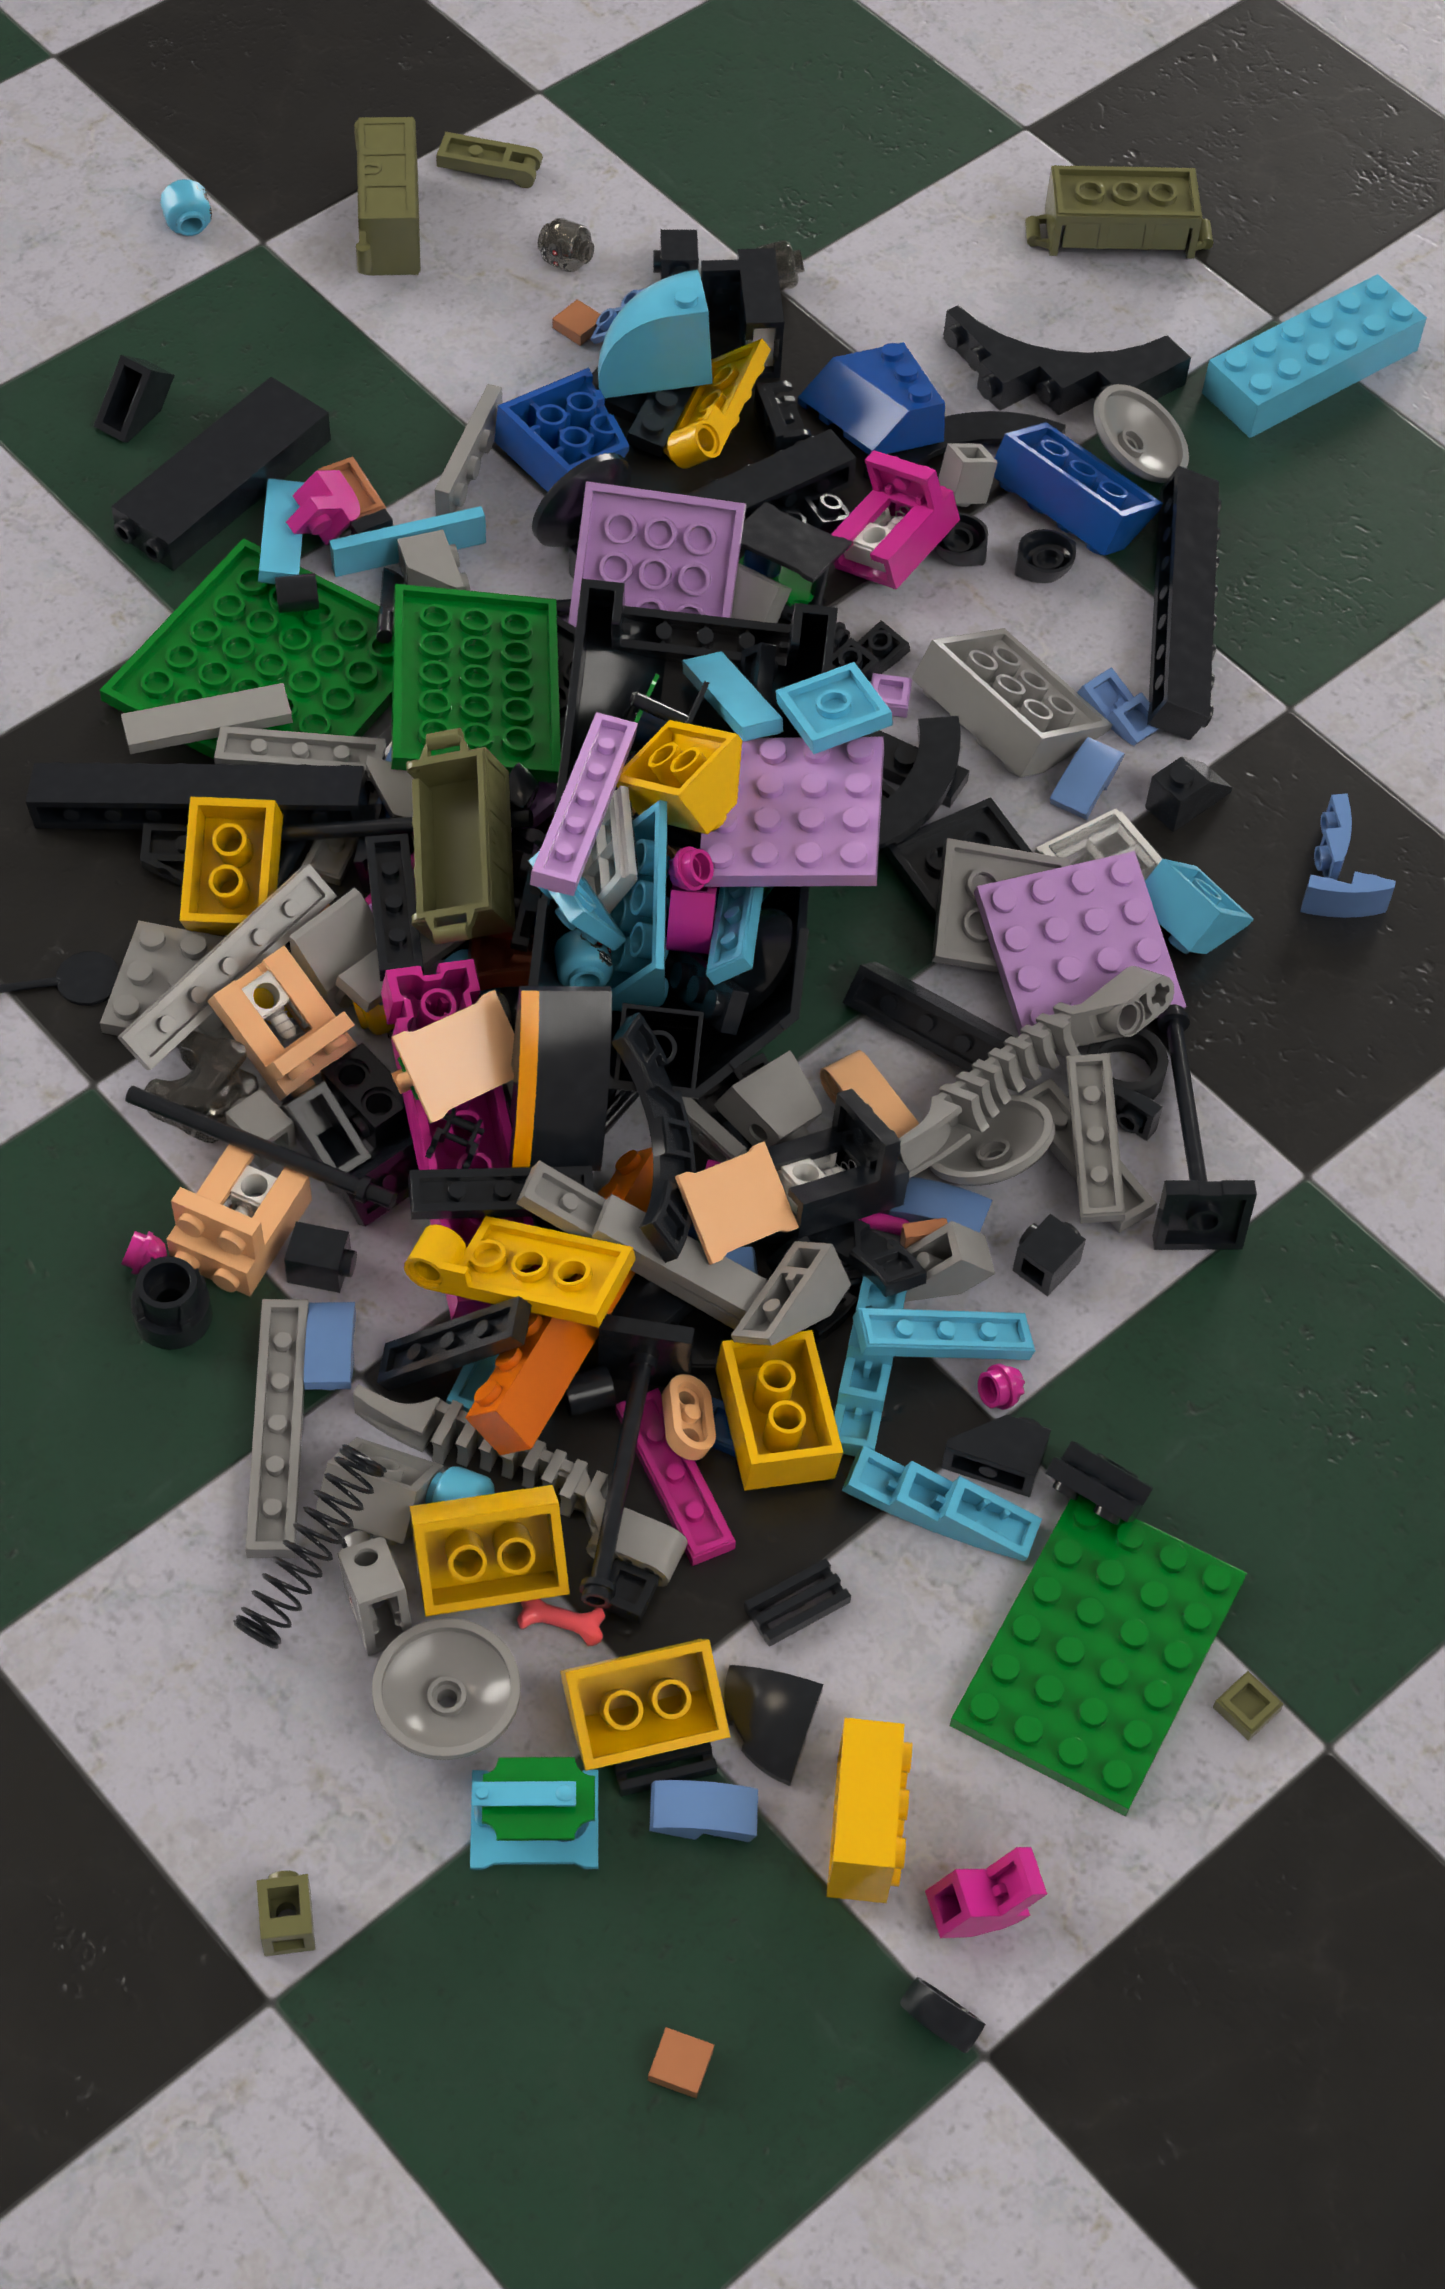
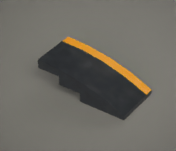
(560, 1076)

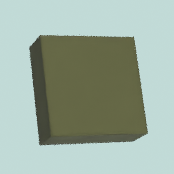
(1248, 1705)

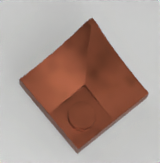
(498, 963)

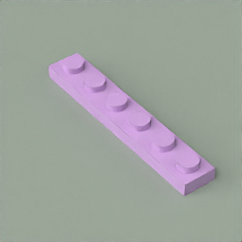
(583, 804)

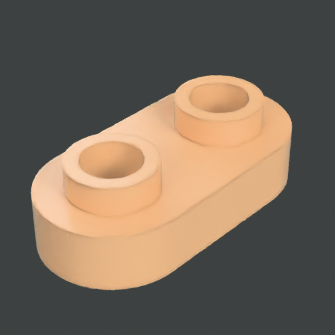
(688, 1417)

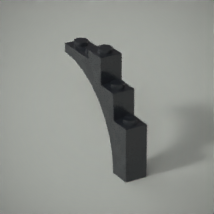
(1060, 379)

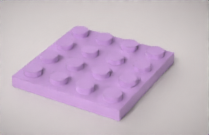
(663, 546)
(801, 816)
(1071, 933)

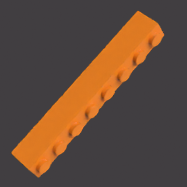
(533, 1378)

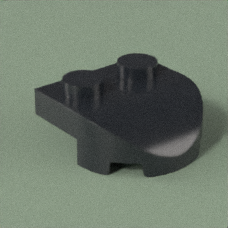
(1101, 1480)

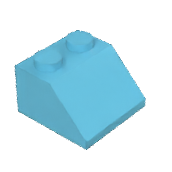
(1193, 907)

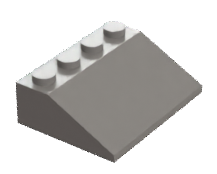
(1008, 699)

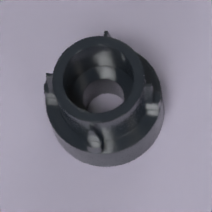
(171, 1303)

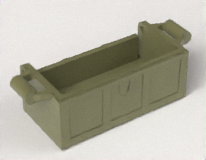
(387, 196)
(1122, 210)
(461, 841)

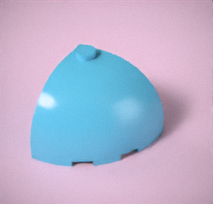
(658, 340)

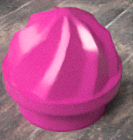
(690, 868)
(141, 1249)
(1000, 1386)

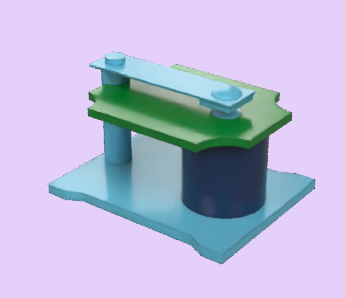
(534, 1813)

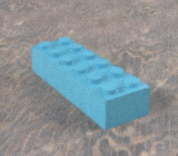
(1313, 355)

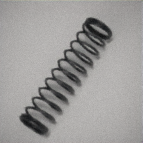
(264, 1633)

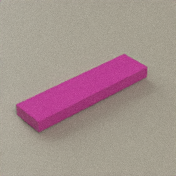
(680, 1487)

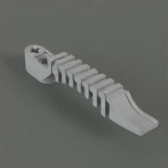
(1110, 1013)
(640, 1538)

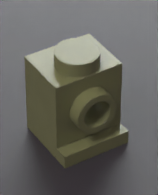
(287, 1933)

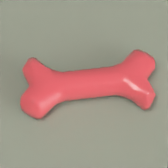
(584, 1624)

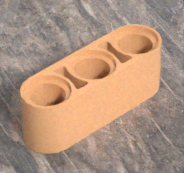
(862, 1076)

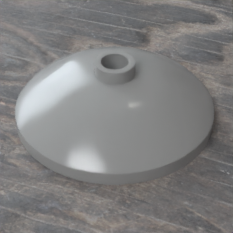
(1139, 433)
(1003, 1150)
(440, 1662)

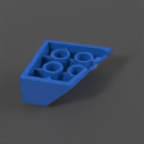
(878, 400)
(558, 428)

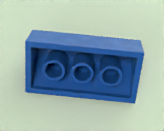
(1073, 488)

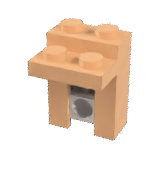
(325, 1036)
(228, 1231)

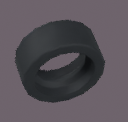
(1147, 1047)

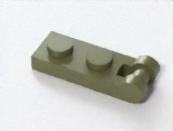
(489, 158)

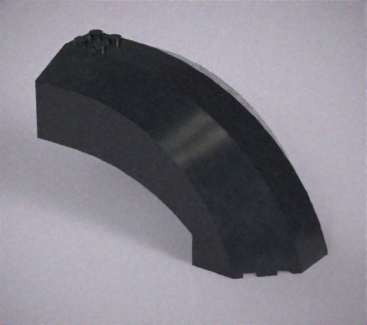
(612, 657)

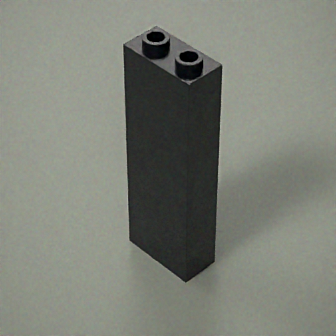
(220, 473)

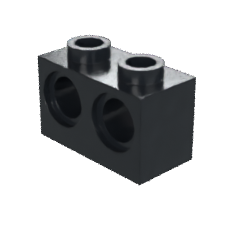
(373, 1094)

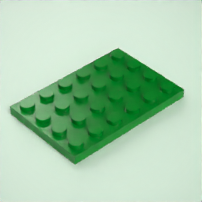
(479, 668)
(1098, 1653)

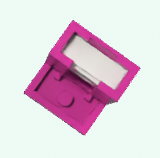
(896, 521)

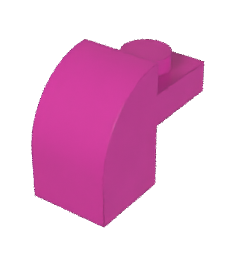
(325, 506)
(691, 920)
(986, 1899)

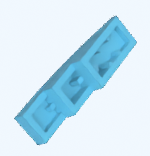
(864, 1380)
(942, 1506)

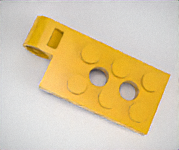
(716, 406)
(502, 1248)

